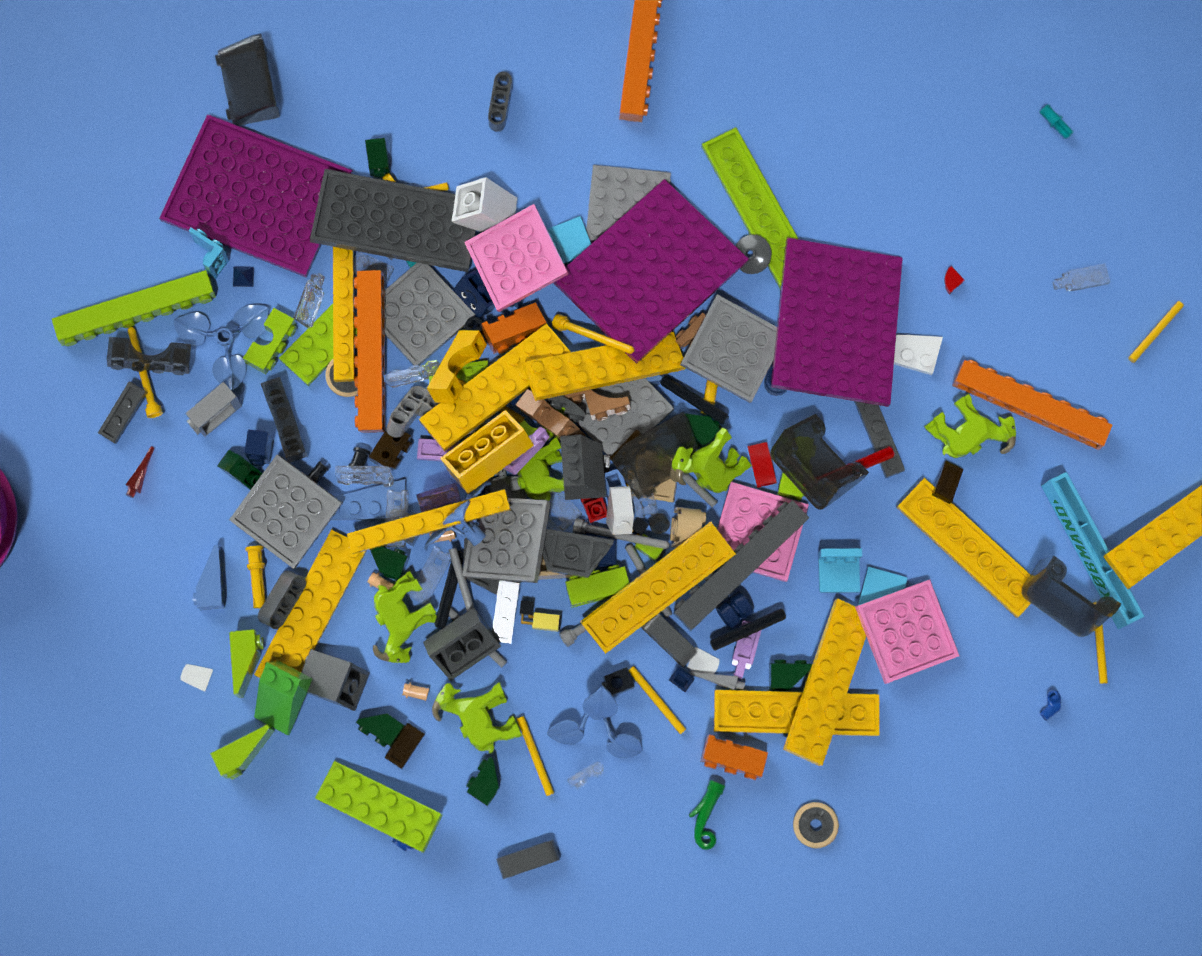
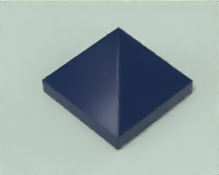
(243, 276)
(682, 679)

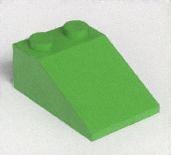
(280, 695)

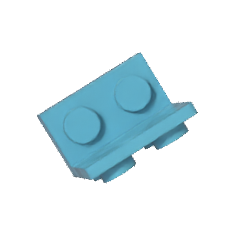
(215, 258)
(839, 570)

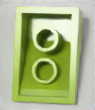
(245, 655)
(239, 754)

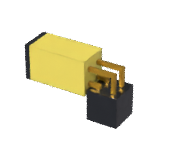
(541, 621)

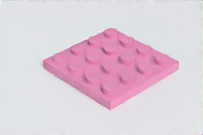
(516, 258)
(744, 513)
(907, 631)

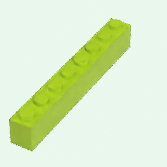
(133, 308)

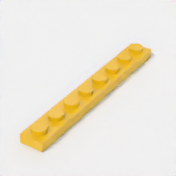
(343, 315)
(426, 522)

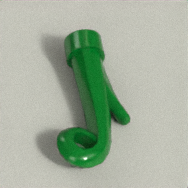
(705, 809)

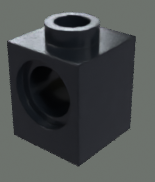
(622, 674)

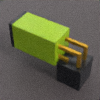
(653, 553)

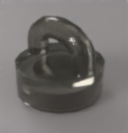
(659, 523)

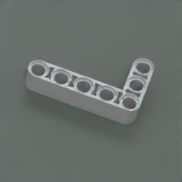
(415, 403)

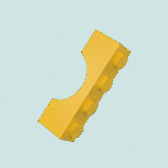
(464, 349)

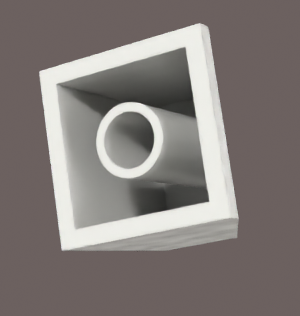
(482, 205)

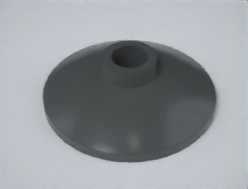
(761, 253)

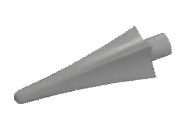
(725, 681)

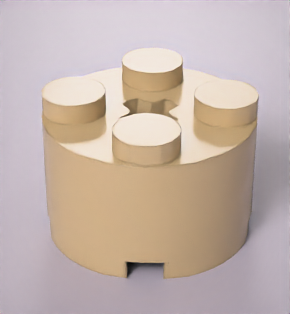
(685, 524)

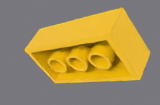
(487, 451)

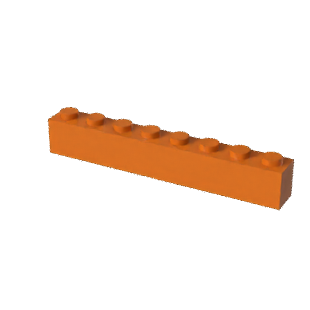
(638, 60)
(371, 351)
(1032, 404)

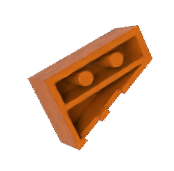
(513, 328)
(733, 757)

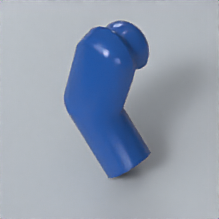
(1053, 705)

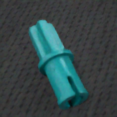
(1056, 121)

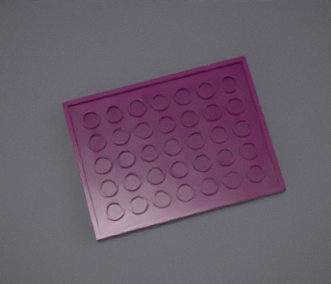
(250, 194)
(650, 270)
(837, 322)

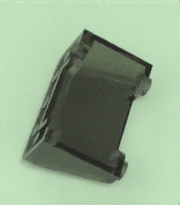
(247, 81)
(649, 457)
(813, 464)
(1062, 603)

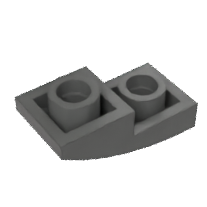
(571, 411)

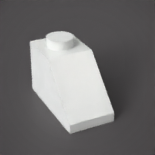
(620, 511)

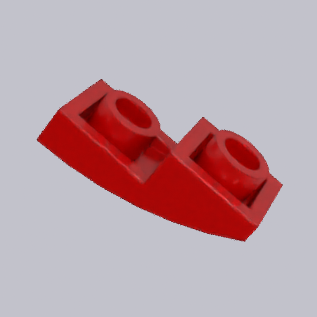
(762, 464)
(594, 508)

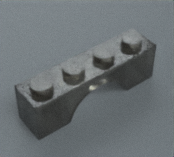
(123, 355)
(284, 420)

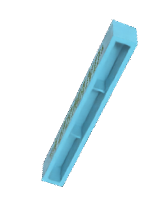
(1090, 547)

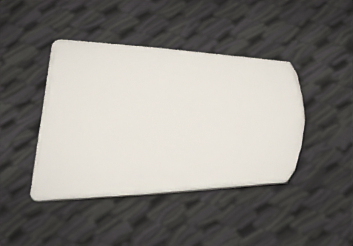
(704, 662)
(196, 676)

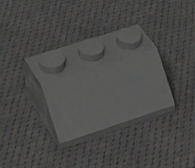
(582, 468)
(461, 644)

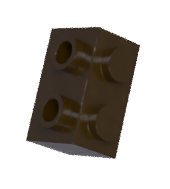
(390, 449)

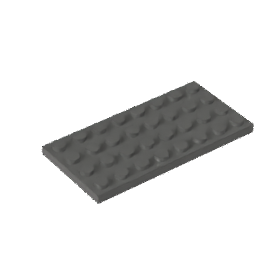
(390, 221)

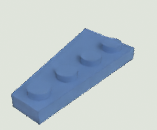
(367, 503)

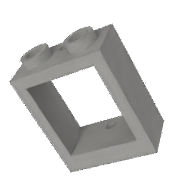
(213, 410)

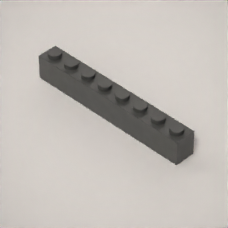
(740, 566)

